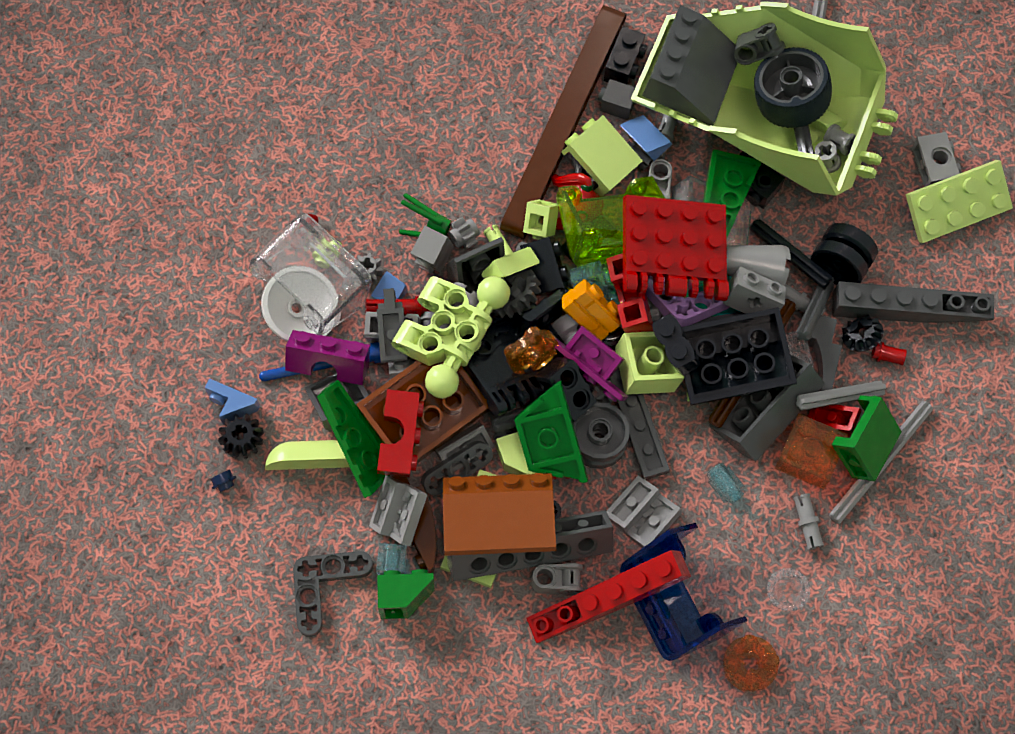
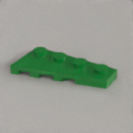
(729, 182)
(354, 436)

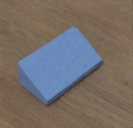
(646, 136)

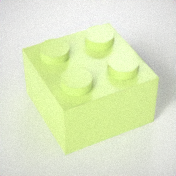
(646, 365)

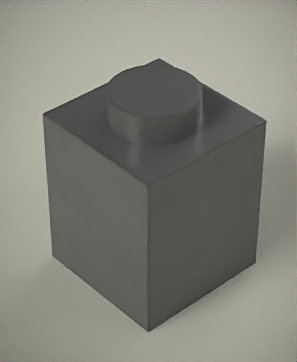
(617, 99)

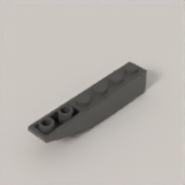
(910, 303)

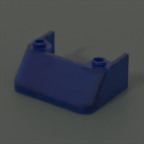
(671, 612)

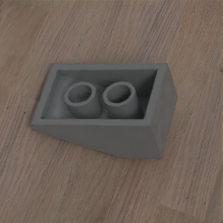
(469, 266)

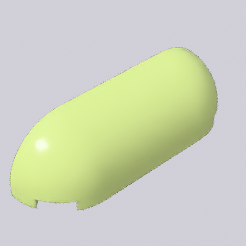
(306, 455)

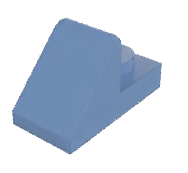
(234, 400)

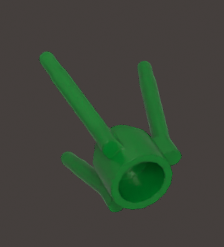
(436, 221)

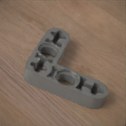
(313, 581)

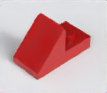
(837, 416)

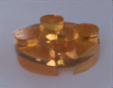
(531, 350)
(749, 647)

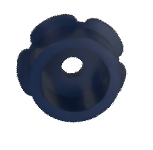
(223, 481)

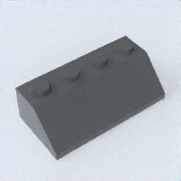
(765, 414)

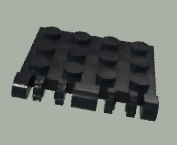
(492, 372)

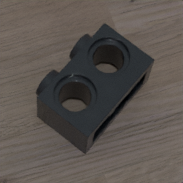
(572, 384)

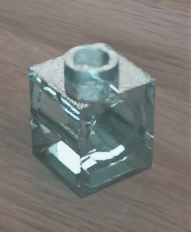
(391, 558)

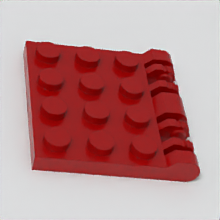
(676, 243)

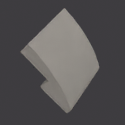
(398, 510)
(643, 512)

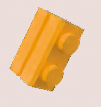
(591, 309)

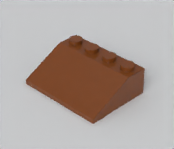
(441, 417)
(498, 514)

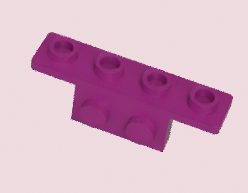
(595, 360)

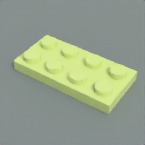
(959, 201)

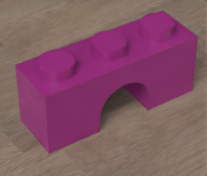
(346, 356)

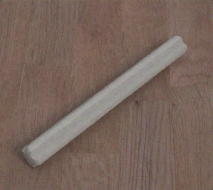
(860, 487)

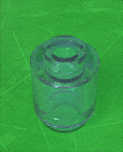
(725, 483)

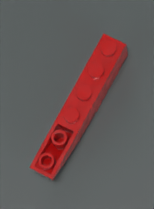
(610, 595)

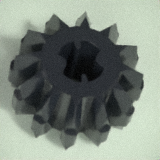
(231, 434)

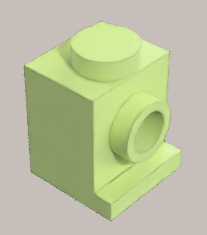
(534, 220)

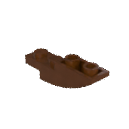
(425, 535)

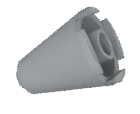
(762, 259)

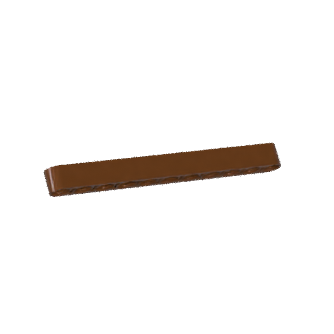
(564, 118)

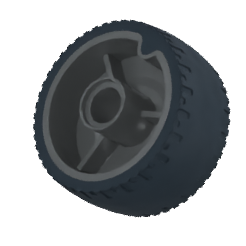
(793, 87)

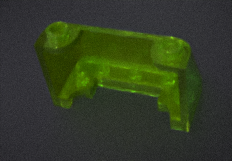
(596, 224)

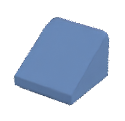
(389, 281)

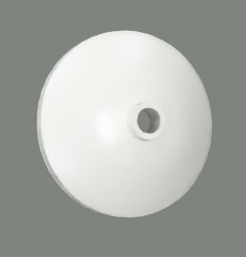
(278, 311)

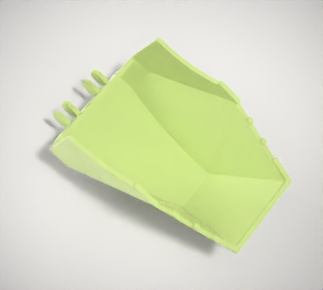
(857, 94)

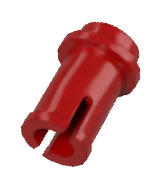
(889, 354)

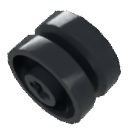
(845, 253)

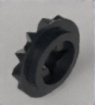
(872, 337)

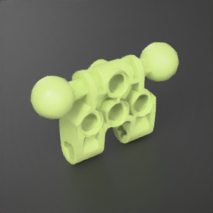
(465, 319)

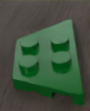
(550, 436)

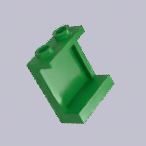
(870, 441)

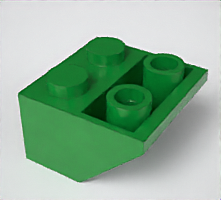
(403, 593)

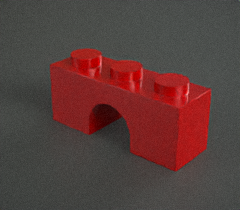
(633, 307)
(403, 409)

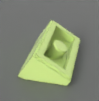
(511, 263)

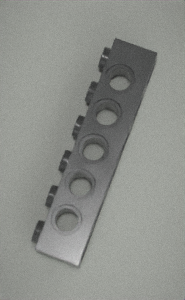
(575, 538)

